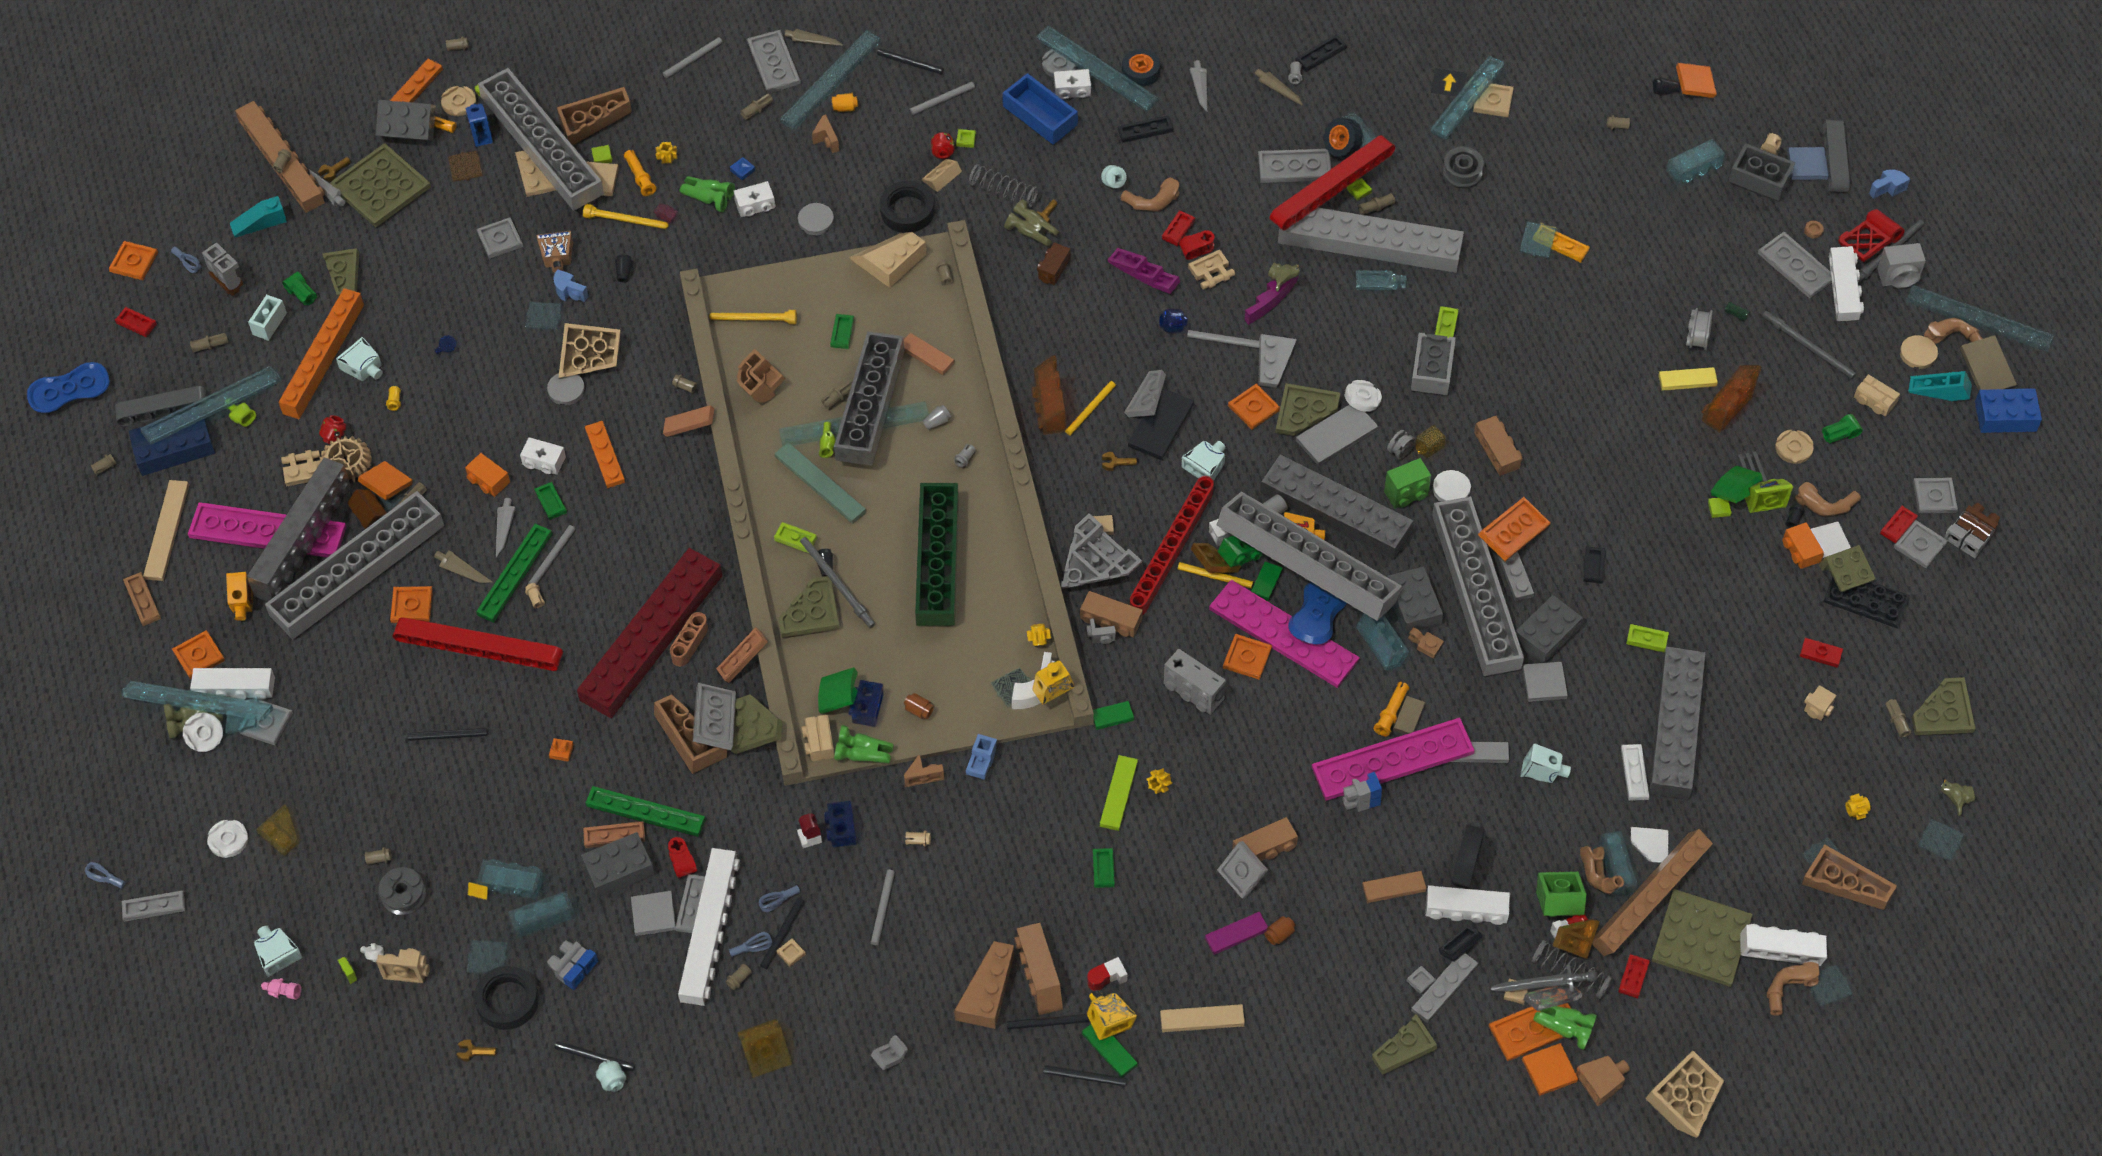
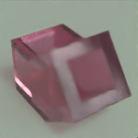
(665, 212)

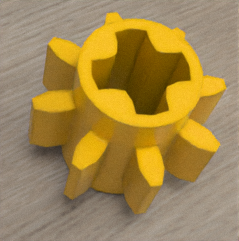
(666, 152)
(1038, 634)
(1159, 781)
(1857, 806)

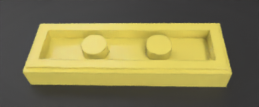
(1687, 378)

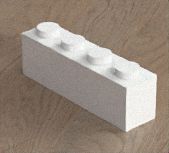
(1845, 284)
(234, 682)
(1467, 904)
(1783, 944)

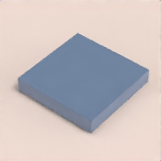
(1809, 163)

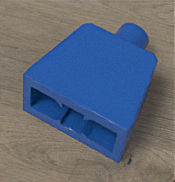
(477, 117)

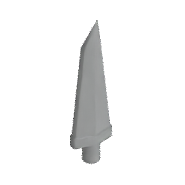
(1199, 78)
(330, 191)
(504, 520)

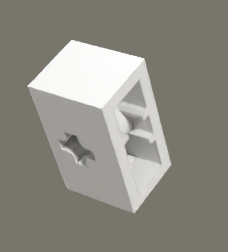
(1072, 84)
(754, 199)
(542, 456)

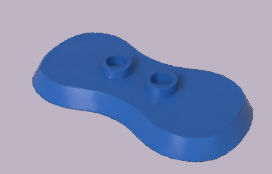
(53, 392)
(1315, 618)

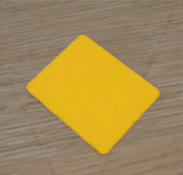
(477, 890)

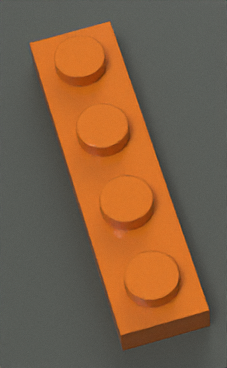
(418, 82)
(604, 454)

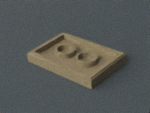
(1988, 364)

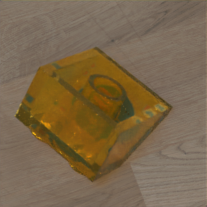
(764, 1048)

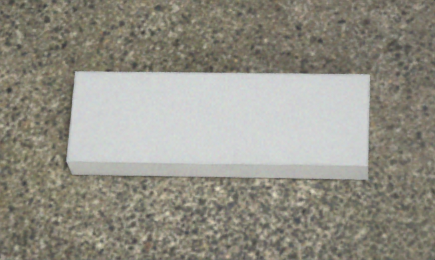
(1635, 772)

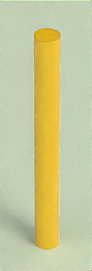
(1089, 409)
(1218, 576)

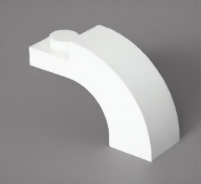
(1023, 695)

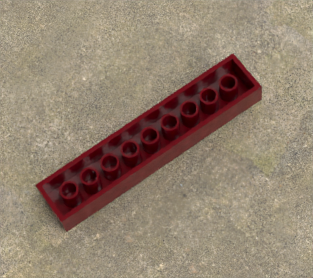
(649, 633)

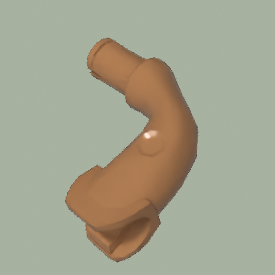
(1167, 193)
(1939, 330)
(1811, 499)
(1595, 870)
(1798, 974)

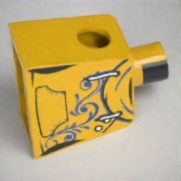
(1052, 682)
(1109, 1014)

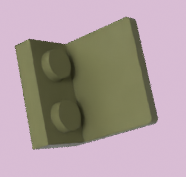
(1848, 568)

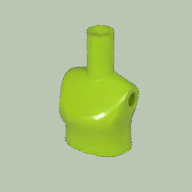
(242, 414)
(827, 441)

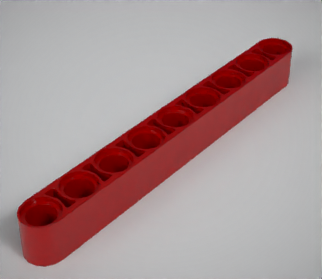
(1332, 182)
(1173, 537)
(478, 644)

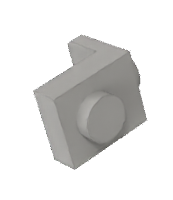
(1100, 635)
(890, 1053)

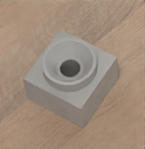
(1901, 265)

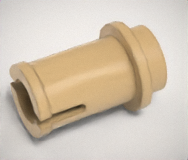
(534, 594)
(919, 838)

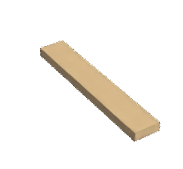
(166, 530)

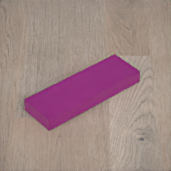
(1236, 933)

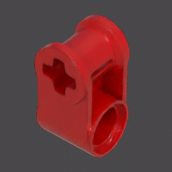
(1196, 245)
(682, 859)

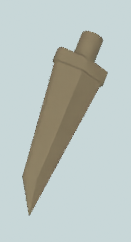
(803, 36)
(1272, 82)
(457, 565)

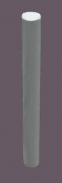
(692, 57)
(942, 98)
(1222, 338)
(552, 555)
(882, 907)

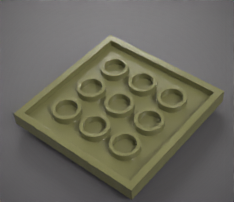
(380, 185)
(1701, 937)

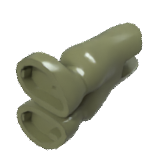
(1033, 226)
(183, 715)

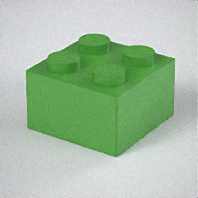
(1407, 483)
(1561, 893)

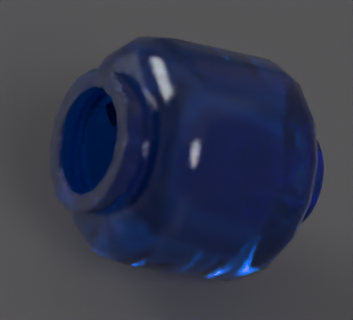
(1173, 320)

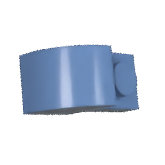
(1891, 182)
(566, 286)
(982, 756)

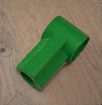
(297, 285)
(1846, 427)

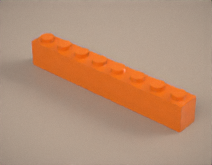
(321, 353)

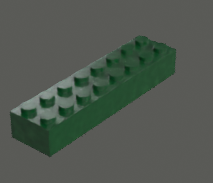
(937, 554)

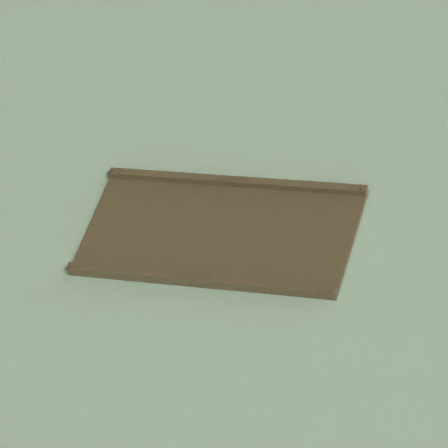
(1002, 544)

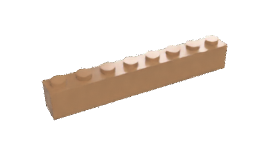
(270, 143)
(1651, 892)

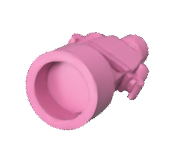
(277, 988)

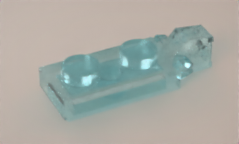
(1379, 280)

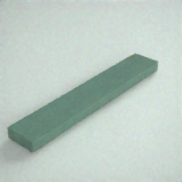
(820, 483)

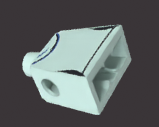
(360, 361)
(1205, 459)
(1543, 764)
(275, 950)

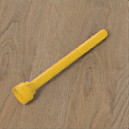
(591, 211)
(789, 316)

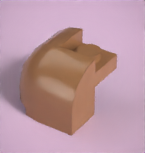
(758, 377)

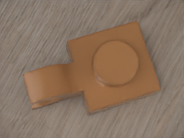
(1427, 644)

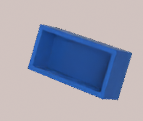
(1040, 108)

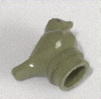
(1283, 273)
(1958, 794)

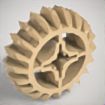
(354, 451)

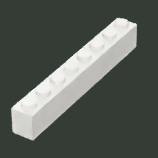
(708, 927)

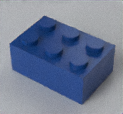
(2008, 410)

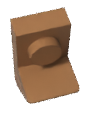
(825, 133)
(918, 775)

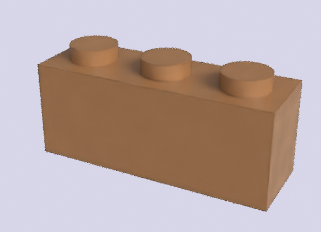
(1498, 445)
(1111, 613)
(1270, 839)

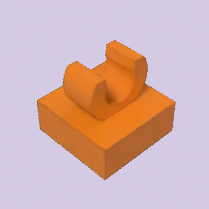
(561, 749)

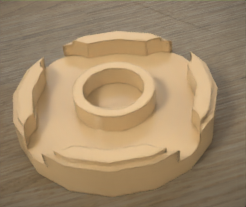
(457, 99)
(1918, 352)
(1797, 451)

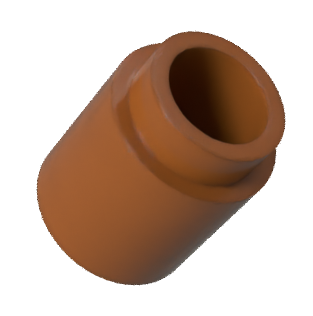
(918, 706)
(1280, 930)

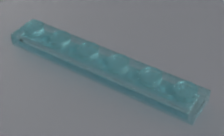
(1467, 97)

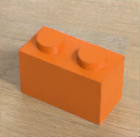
(487, 475)
(1803, 546)

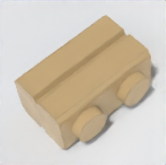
(1876, 395)
(819, 738)

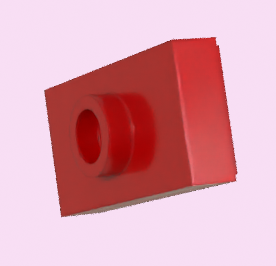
(1178, 228)
(135, 322)
(1898, 524)
(1821, 652)
(1633, 976)

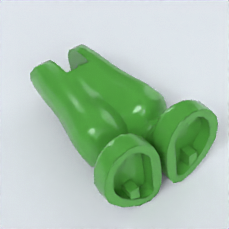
(708, 191)
(863, 747)
(1565, 1022)

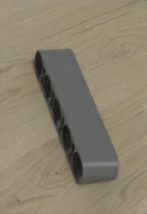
(1836, 155)
(156, 406)

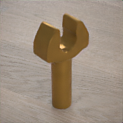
(332, 170)
(1048, 210)
(1116, 461)
(472, 1050)

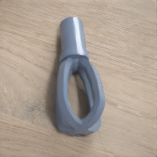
(183, 256)
(109, 879)
(783, 895)
(746, 946)

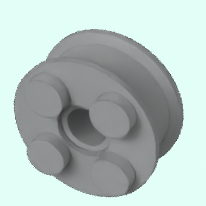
(1699, 328)

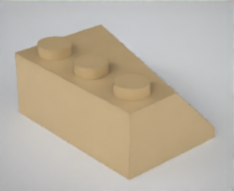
(892, 257)
(588, 349)
(1687, 1094)

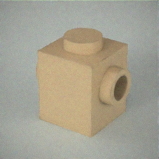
(1819, 703)

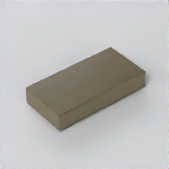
(1409, 715)

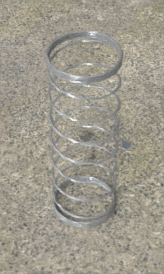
(979, 169)
(1539, 950)

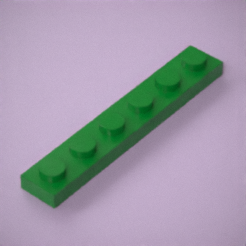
(514, 573)
(645, 811)

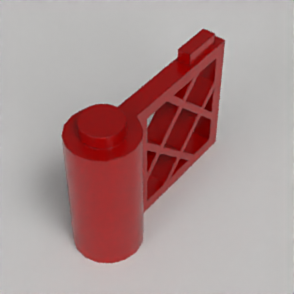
(1881, 226)

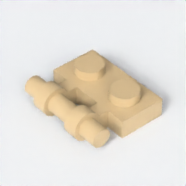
(1208, 265)
(300, 473)

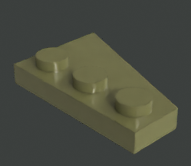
(343, 269)
(1407, 1045)

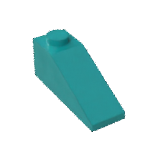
(261, 216)
(1943, 386)

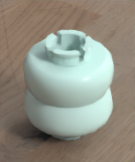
(1113, 176)
(610, 1076)

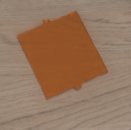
(465, 166)

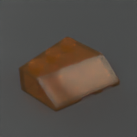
(1048, 397)
(1732, 397)

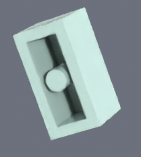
(267, 317)

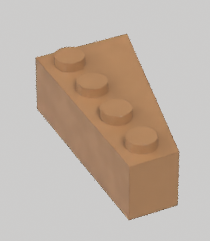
(593, 114)
(679, 728)
(1848, 879)
(1039, 968)
(986, 991)

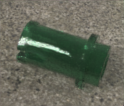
(1737, 311)

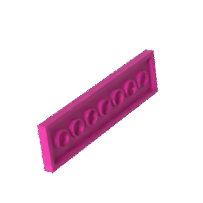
(254, 528)
(1271, 626)
(1394, 757)

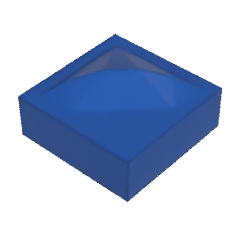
(742, 168)

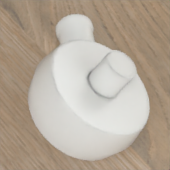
(372, 951)

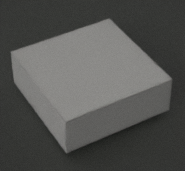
(1421, 980)

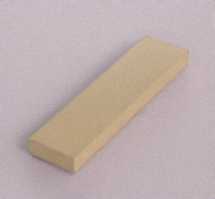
(1202, 1018)

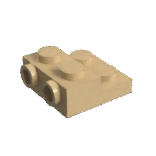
(407, 967)

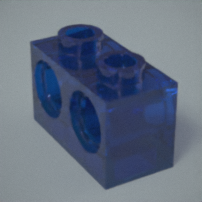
(869, 703)
(840, 824)

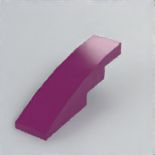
(1141, 269)
(1268, 300)

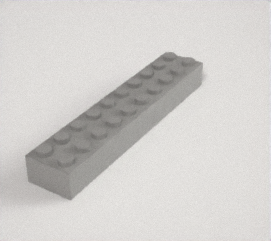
(541, 139)
(1376, 239)
(1309, 556)
(354, 565)
(1477, 586)

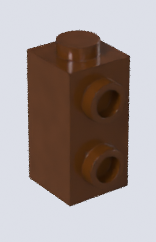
(1054, 263)
(366, 507)

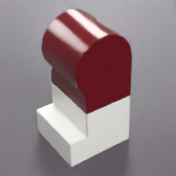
(810, 831)

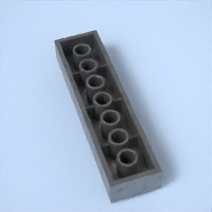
(869, 398)
(1337, 507)
(299, 530)
(1677, 723)

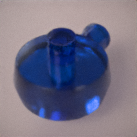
(446, 344)

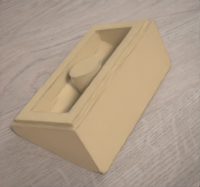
(942, 174)

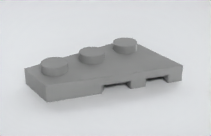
(1273, 357)
(1147, 395)

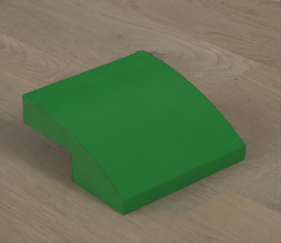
(1735, 484)
(837, 690)

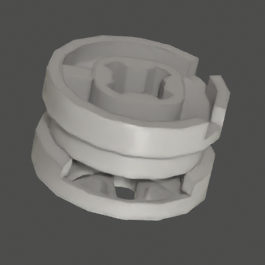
(1401, 444)

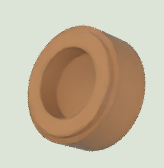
(1813, 229)

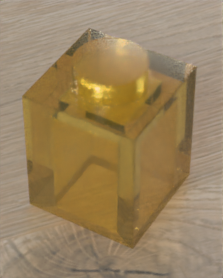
(1430, 441)

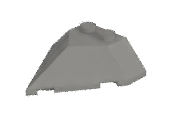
(1095, 556)

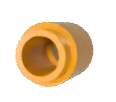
(844, 102)

